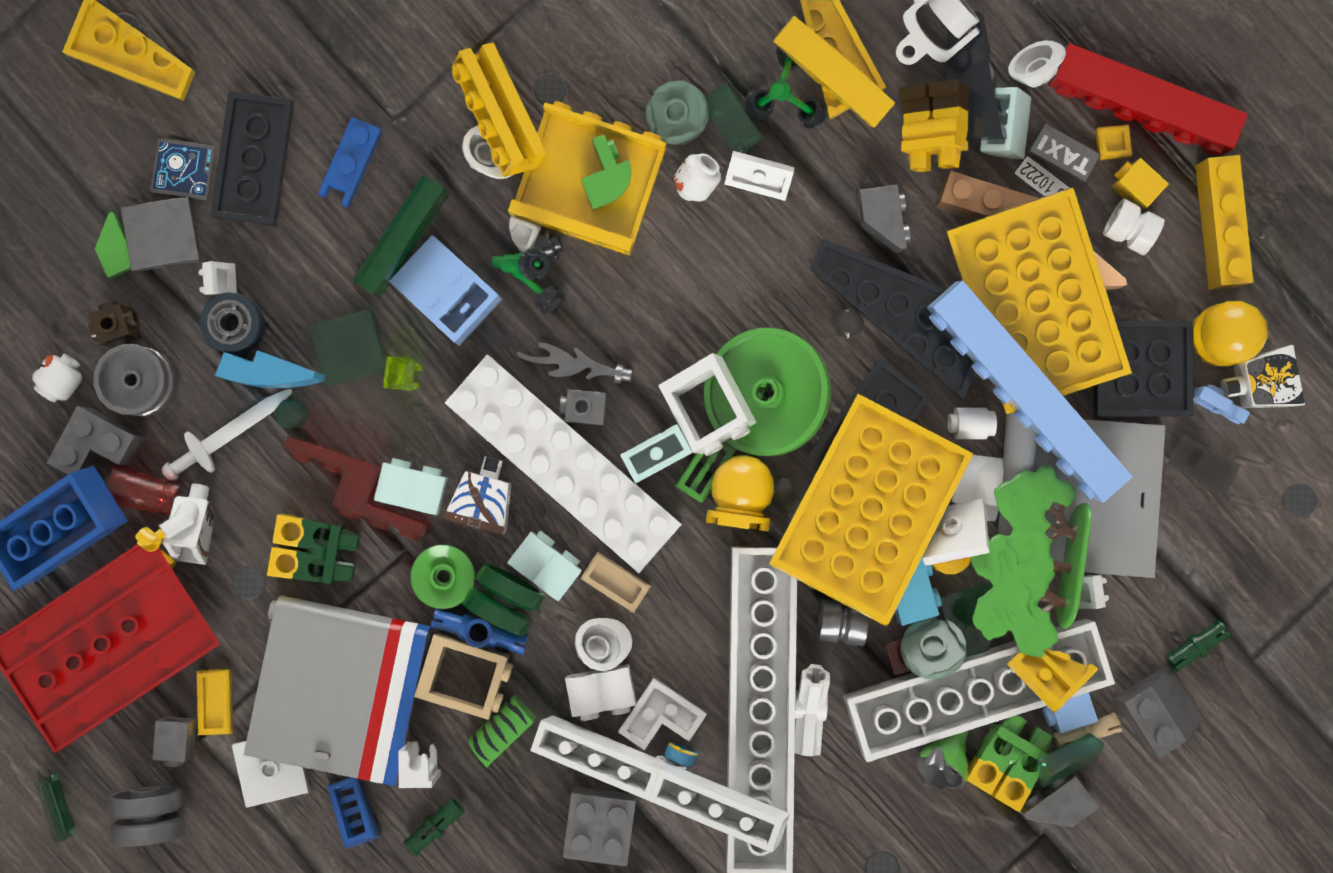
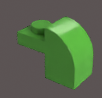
(612, 181)

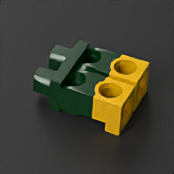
(322, 554)

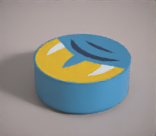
(681, 754)

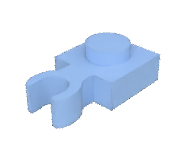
(1214, 400)

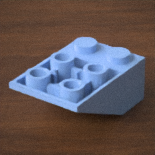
(445, 290)

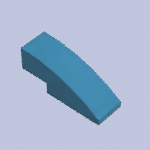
(266, 372)

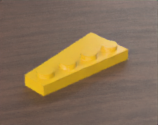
(833, 25)
(117, 47)

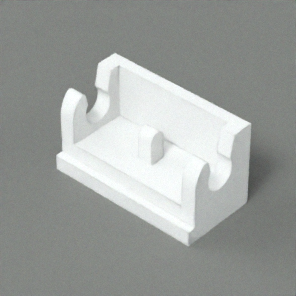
(417, 769)

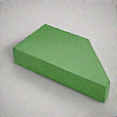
(113, 247)

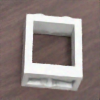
(690, 378)

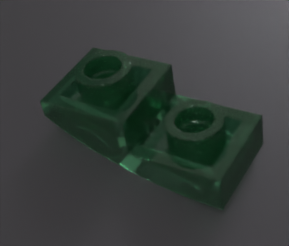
(732, 119)

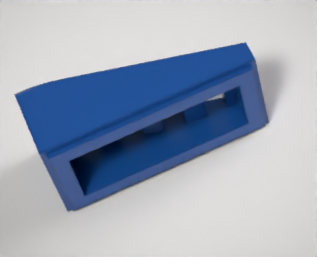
(346, 827)

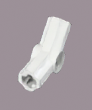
(811, 710)

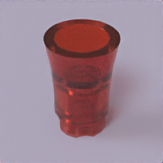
(141, 491)

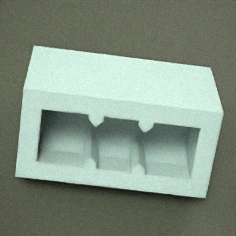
(1015, 119)

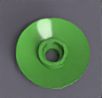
(426, 579)

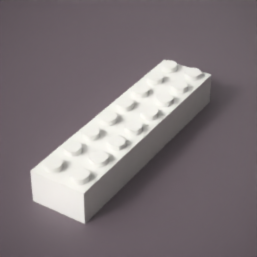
(563, 463)
(983, 691)

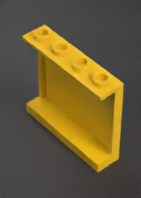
(554, 191)

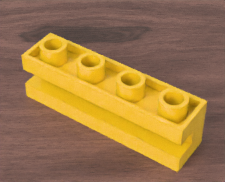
(498, 110)

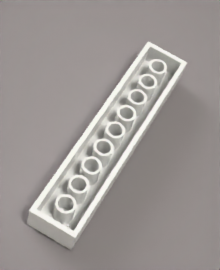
(761, 699)

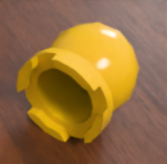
(1229, 333)
(741, 491)

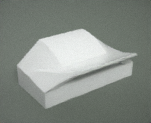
(979, 482)

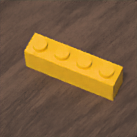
(1224, 222)

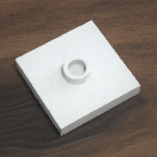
(959, 533)
(266, 779)

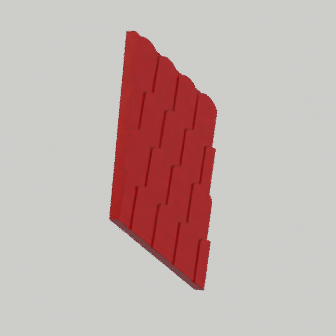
(103, 645)

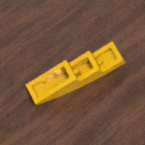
(833, 71)

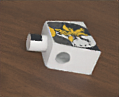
(1267, 380)

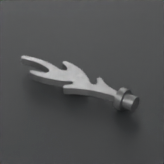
(569, 366)

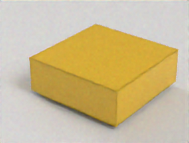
(1113, 142)

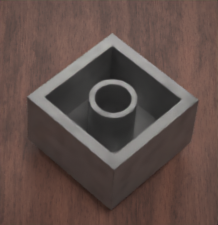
(599, 826)

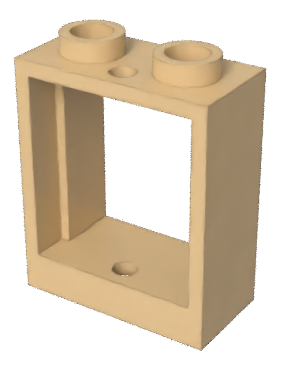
(432, 666)

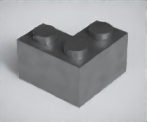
(91, 436)

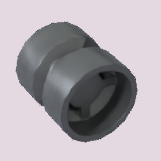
(841, 622)

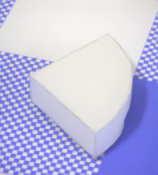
(523, 233)

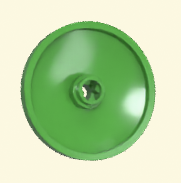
(800, 385)

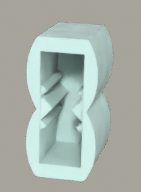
(411, 488)
(545, 565)

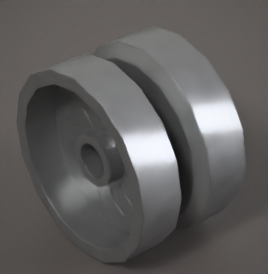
(122, 393)
(146, 816)

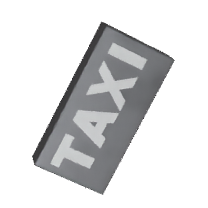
(1064, 153)

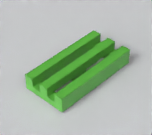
(691, 490)

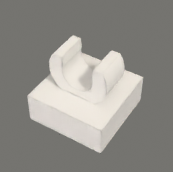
(218, 278)
(1092, 592)

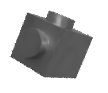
(584, 407)
(174, 740)

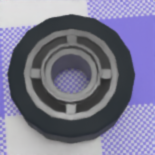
(215, 317)

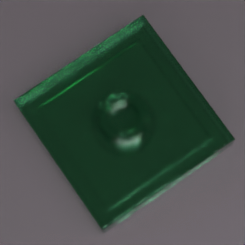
(347, 348)

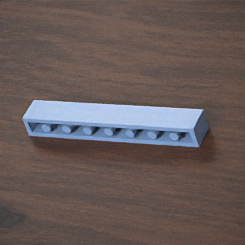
(1029, 392)

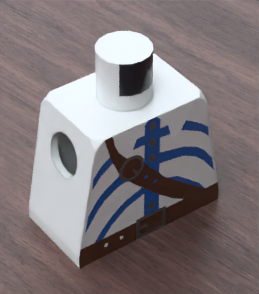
(482, 499)

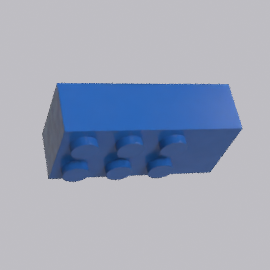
(56, 527)

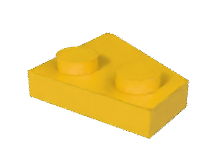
(1052, 676)

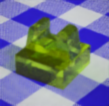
(400, 373)

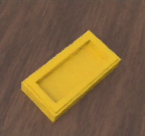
(214, 701)

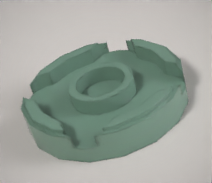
(677, 112)
(933, 648)

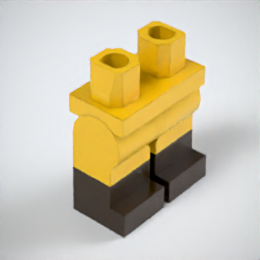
(935, 123)

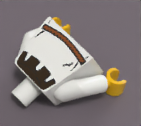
(187, 530)

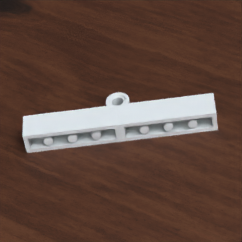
(661, 782)

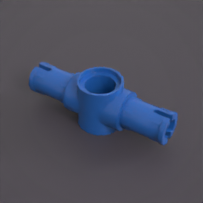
(463, 628)

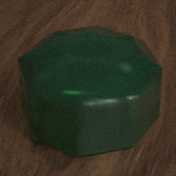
(291, 414)

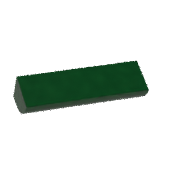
(401, 236)

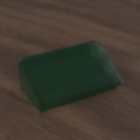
(1069, 759)
(55, 807)

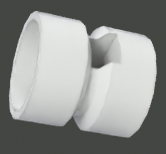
(1130, 225)

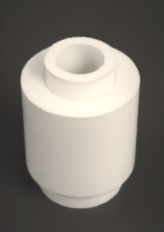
(972, 423)

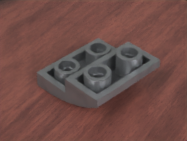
(159, 234)

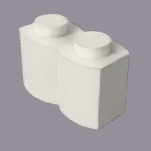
(601, 691)

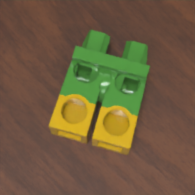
(1007, 763)

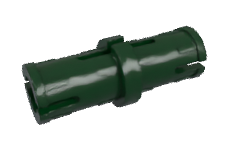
(1197, 645)
(419, 841)

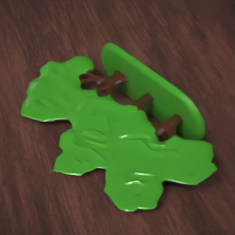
(1023, 566)

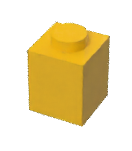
(1139, 183)

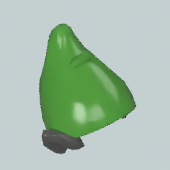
(944, 762)

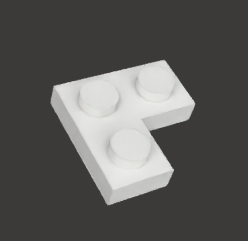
(657, 707)

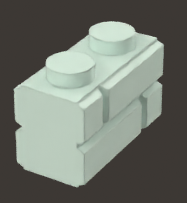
(656, 453)

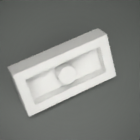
(759, 175)

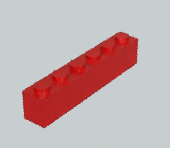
(1148, 101)

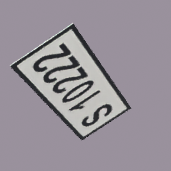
(1039, 177)

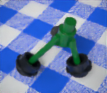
(761, 102)
(532, 265)

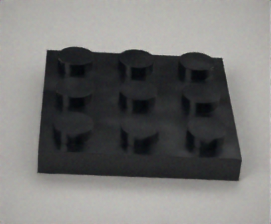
(1160, 376)

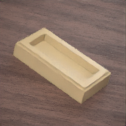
(615, 582)

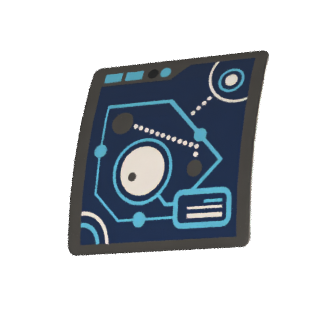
(182, 168)

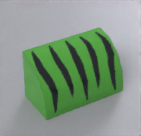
(501, 730)

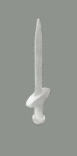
(201, 450)

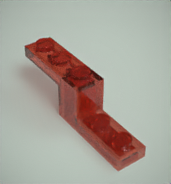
(357, 488)

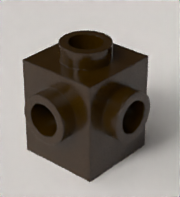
(124, 327)

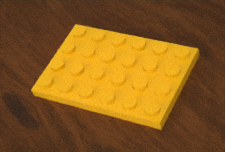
(1045, 289)
(871, 510)

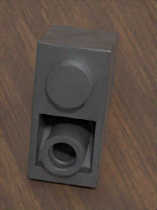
(881, 216)
(1060, 803)

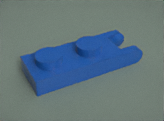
(351, 160)

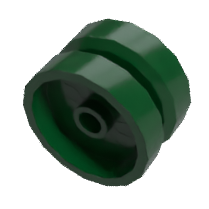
(502, 603)

